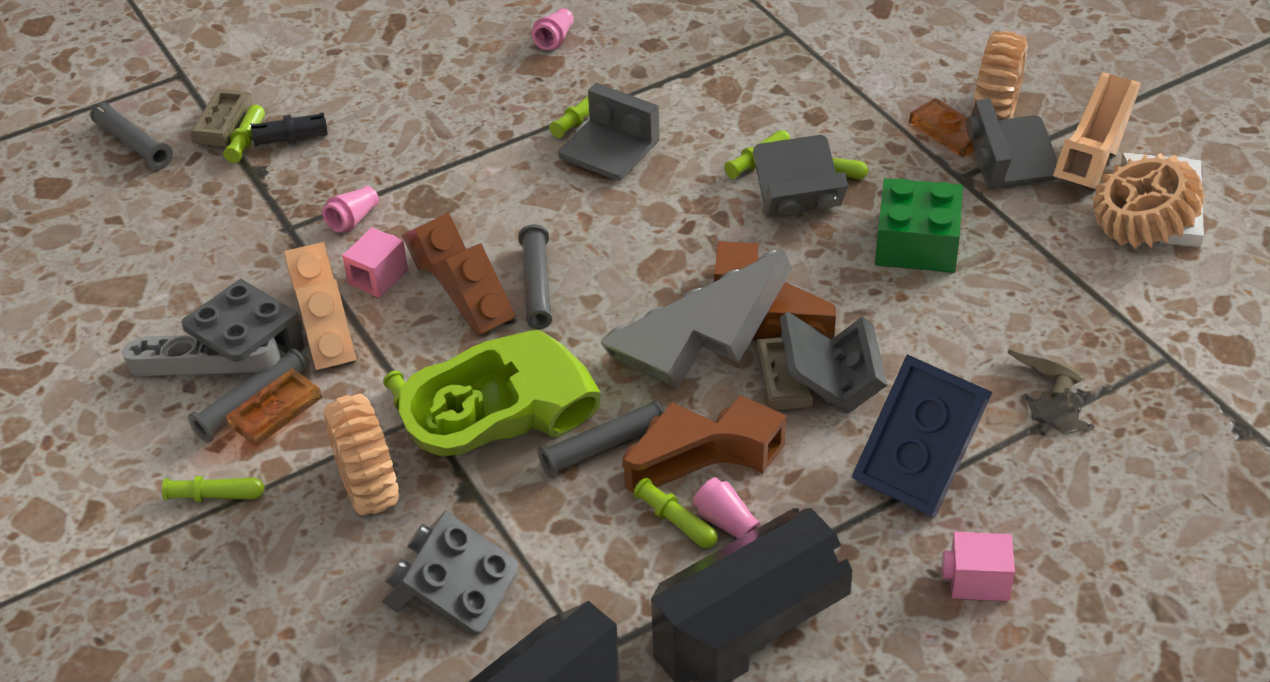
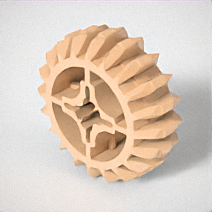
(1002, 72)
(1148, 202)
(361, 454)

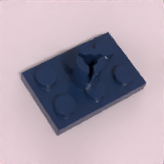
(921, 435)

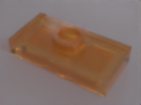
(943, 125)
(274, 407)

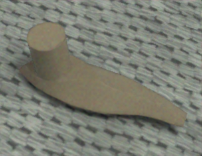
(1060, 373)

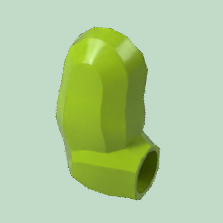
(497, 394)

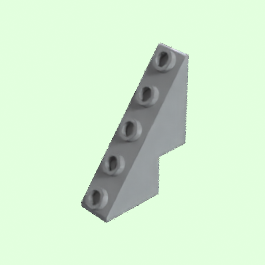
(712, 317)

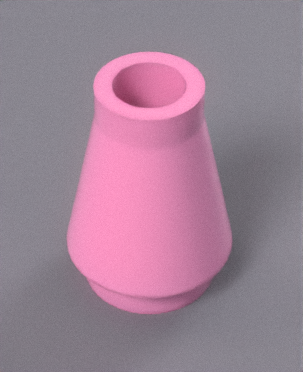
(551, 30)
(348, 209)
(724, 508)

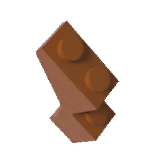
(461, 271)
(804, 305)
(687, 442)

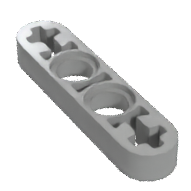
(190, 356)

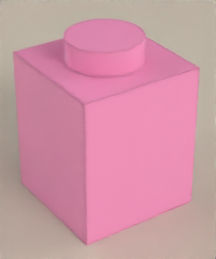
(375, 262)
(980, 566)

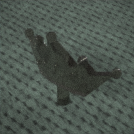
(1056, 414)

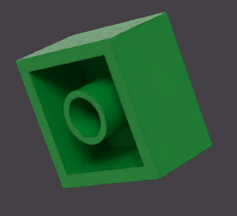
(919, 225)

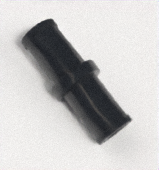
(289, 129)

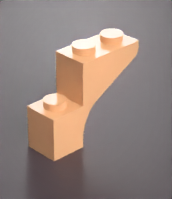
(1098, 132)
(320, 305)

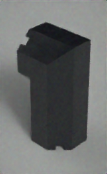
(746, 597)
(564, 648)

